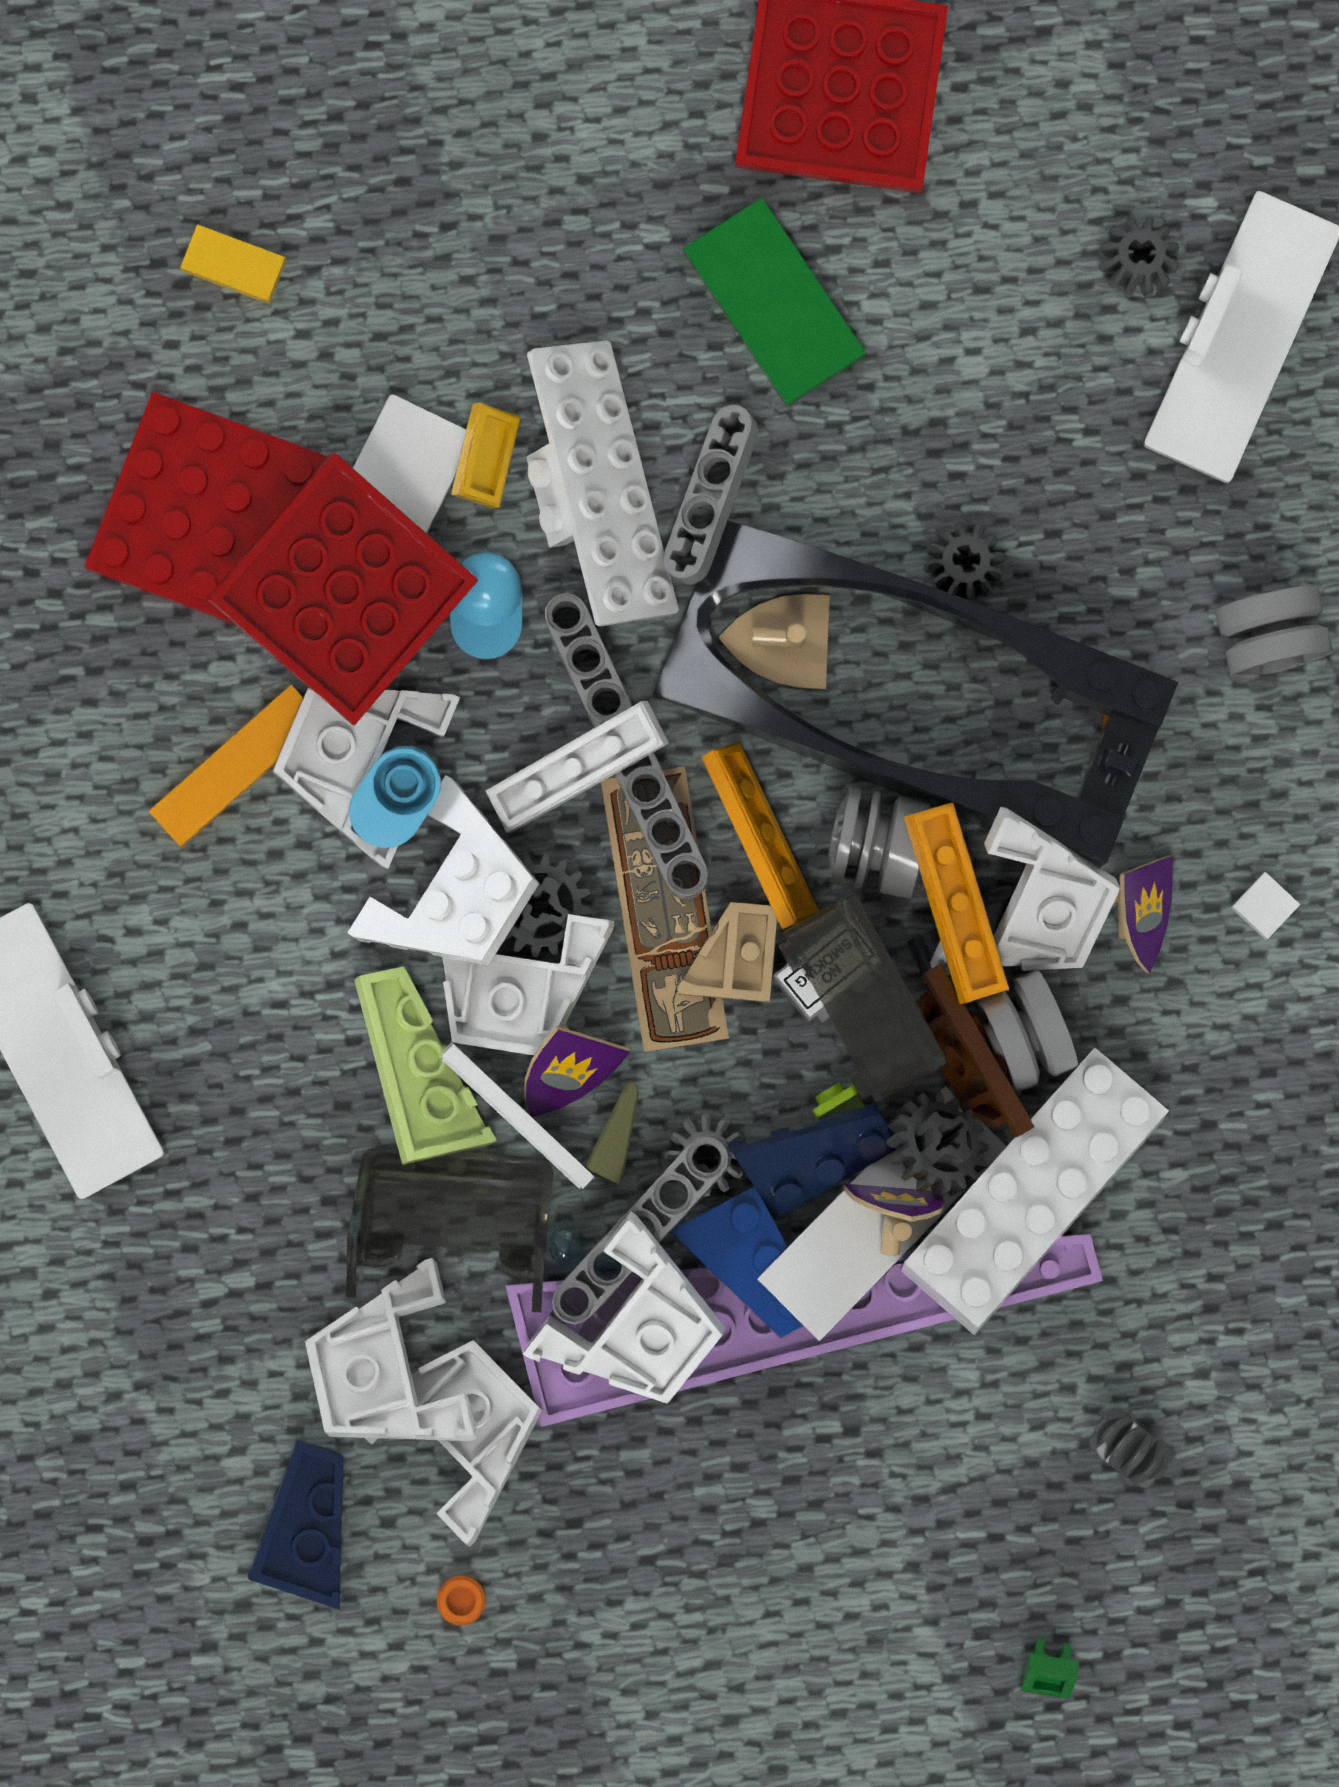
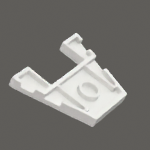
(330, 757)
(469, 899)
(1054, 905)
(522, 1000)
(653, 1335)
(366, 1374)
(502, 1423)

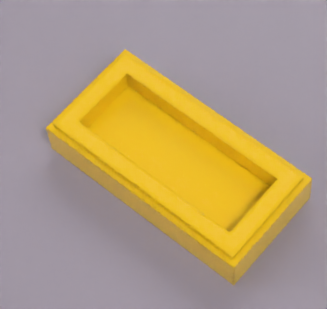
(233, 264)
(485, 455)

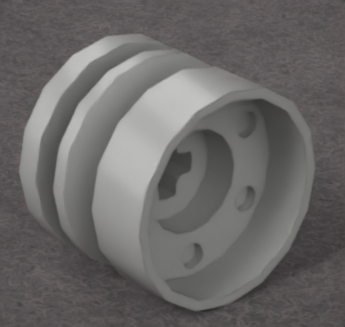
(875, 842)

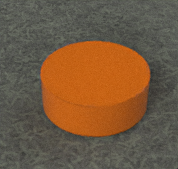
(461, 1600)

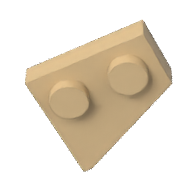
(736, 956)

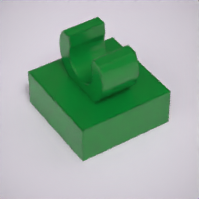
(1050, 1674)

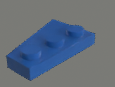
(737, 1246)

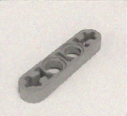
(703, 493)

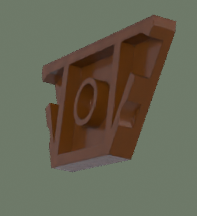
(971, 1068)

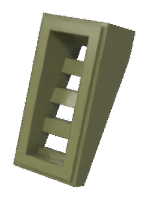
(612, 1146)

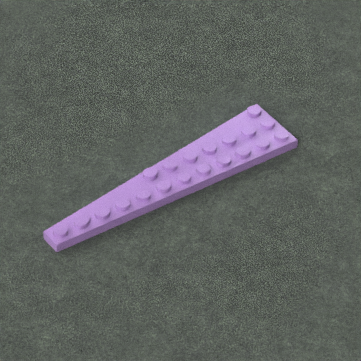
(749, 1345)

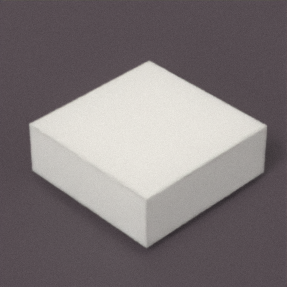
(1265, 905)

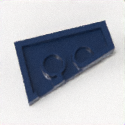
(809, 1161)
(304, 1528)

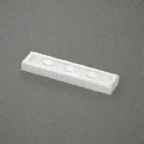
(577, 766)
(516, 1116)

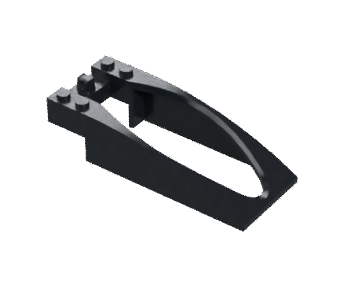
(1130, 695)

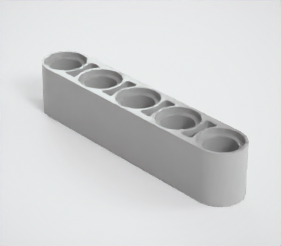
(653, 1206)

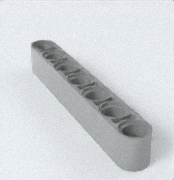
(605, 679)

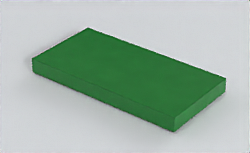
(774, 302)

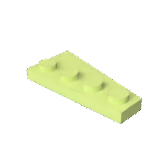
(423, 1095)

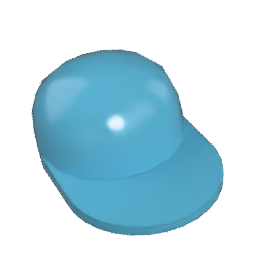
(491, 613)
(395, 796)

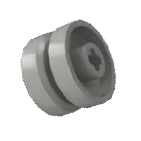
(1275, 638)
(1030, 1029)

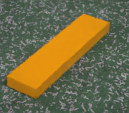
(228, 770)
(760, 834)
(956, 903)

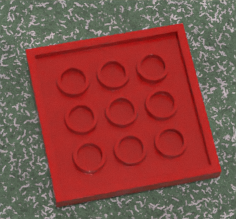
(843, 90)
(193, 501)
(342, 588)

